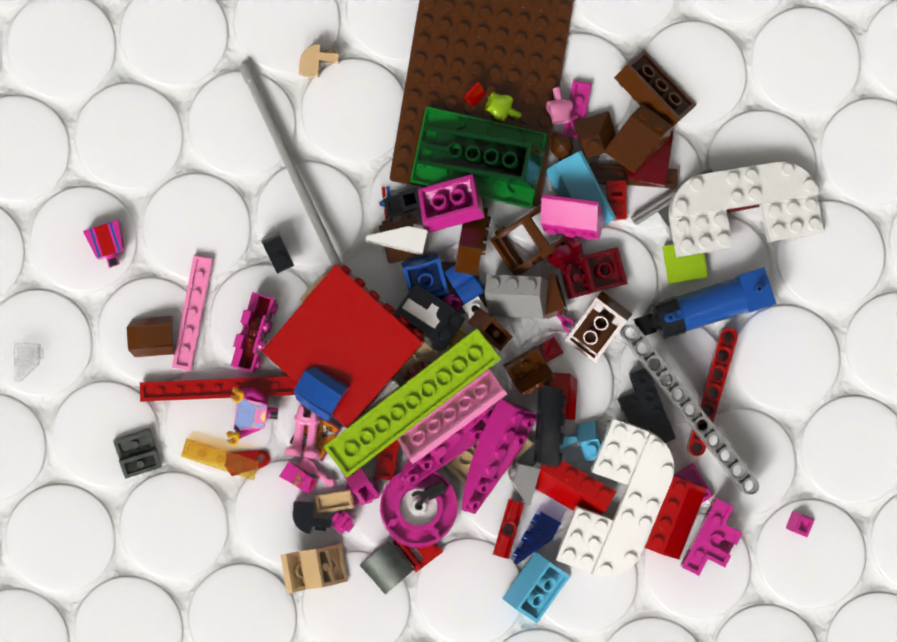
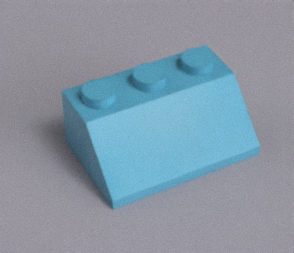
(536, 587)

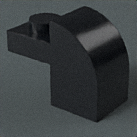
(402, 202)
(277, 252)
(304, 518)

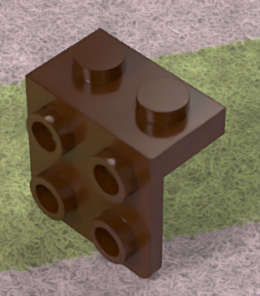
(395, 255)
(529, 371)

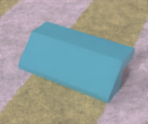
(575, 180)

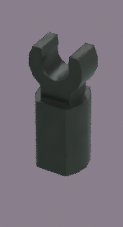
(430, 492)

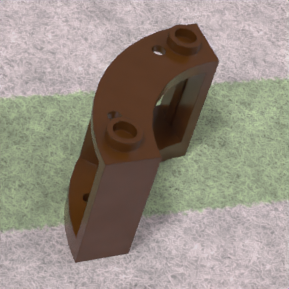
(509, 253)

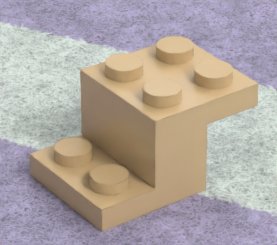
(314, 568)

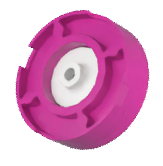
(414, 526)

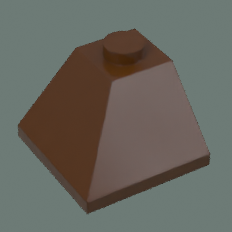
(594, 133)

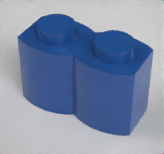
(464, 285)

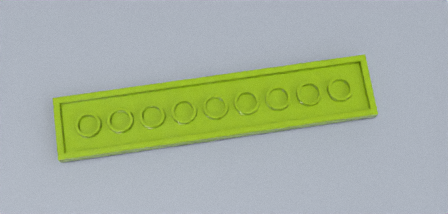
(412, 403)

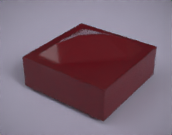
(550, 349)

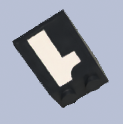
(431, 317)

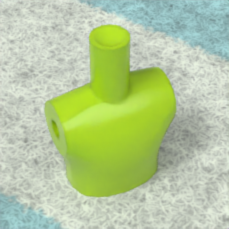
(501, 106)

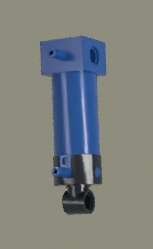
(709, 305)

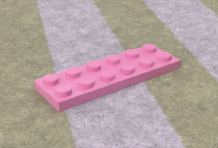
(452, 416)

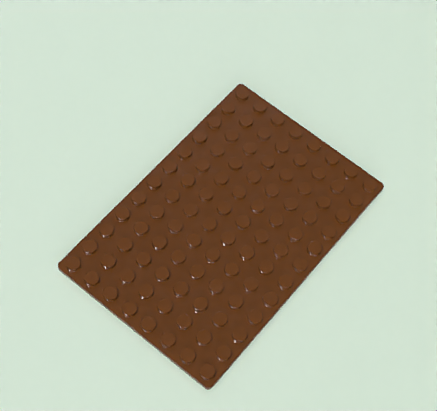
(500, 44)

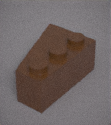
(472, 245)

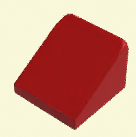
(474, 94)

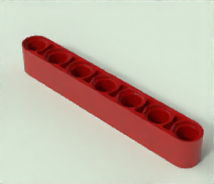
(710, 381)

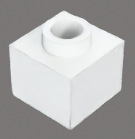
(475, 302)

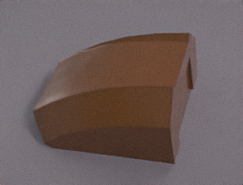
(150, 336)

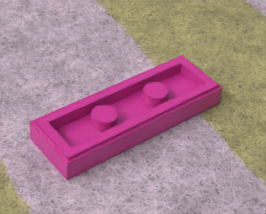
(579, 97)

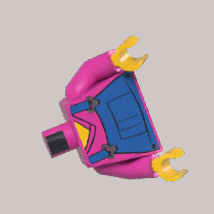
(249, 413)

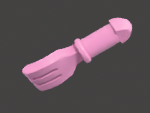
(311, 468)

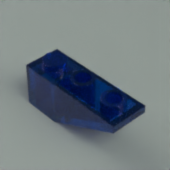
(540, 534)

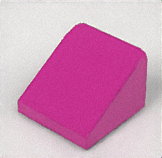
(799, 524)

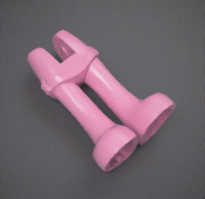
(300, 422)

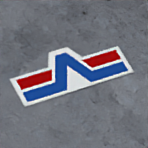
(385, 193)

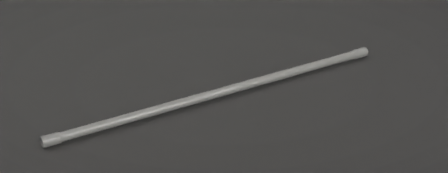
(250, 79)

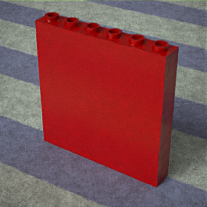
(347, 336)

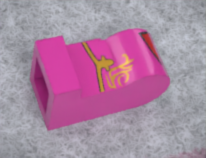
(298, 478)

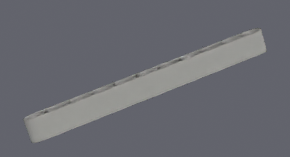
(698, 413)

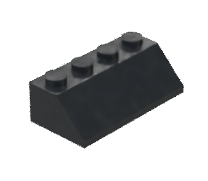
(548, 427)

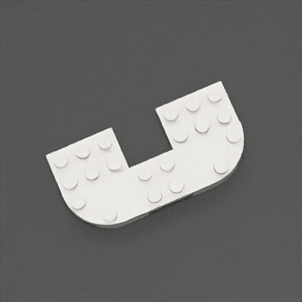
(781, 188)
(614, 545)

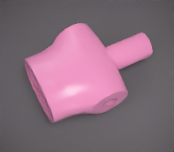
(559, 108)

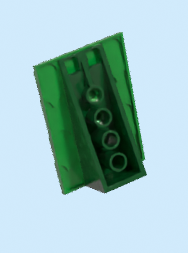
(499, 155)

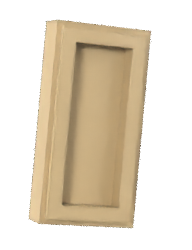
(334, 501)

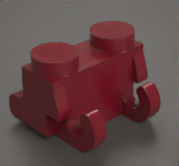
(567, 254)

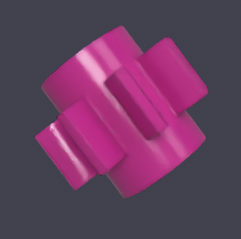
(342, 522)

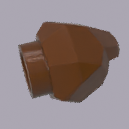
(561, 146)

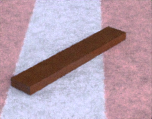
(608, 172)

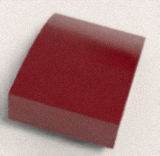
(656, 168)
(598, 273)

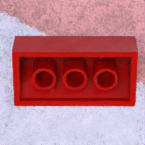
(574, 488)
(675, 518)

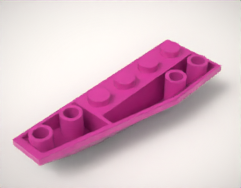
(446, 451)
(495, 451)

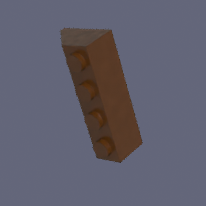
(654, 88)

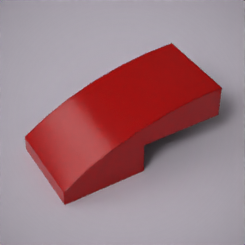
(617, 198)

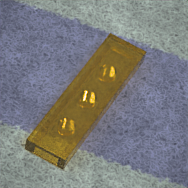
(220, 459)

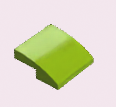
(685, 267)

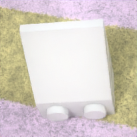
(405, 239)

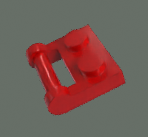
(428, 553)

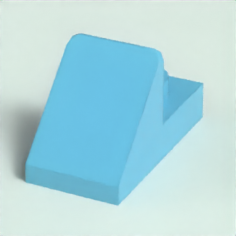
(589, 438)

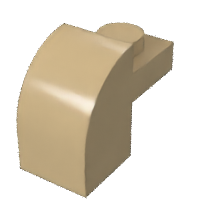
(311, 60)

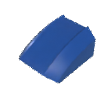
(427, 273)
(320, 392)

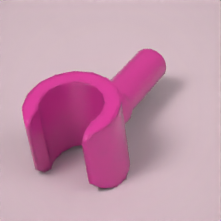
(565, 321)

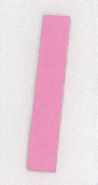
(192, 312)

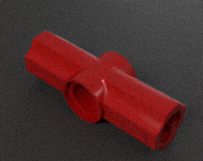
(505, 541)

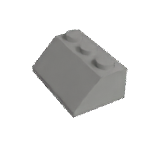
(516, 296)

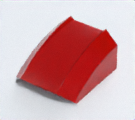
(569, 385)

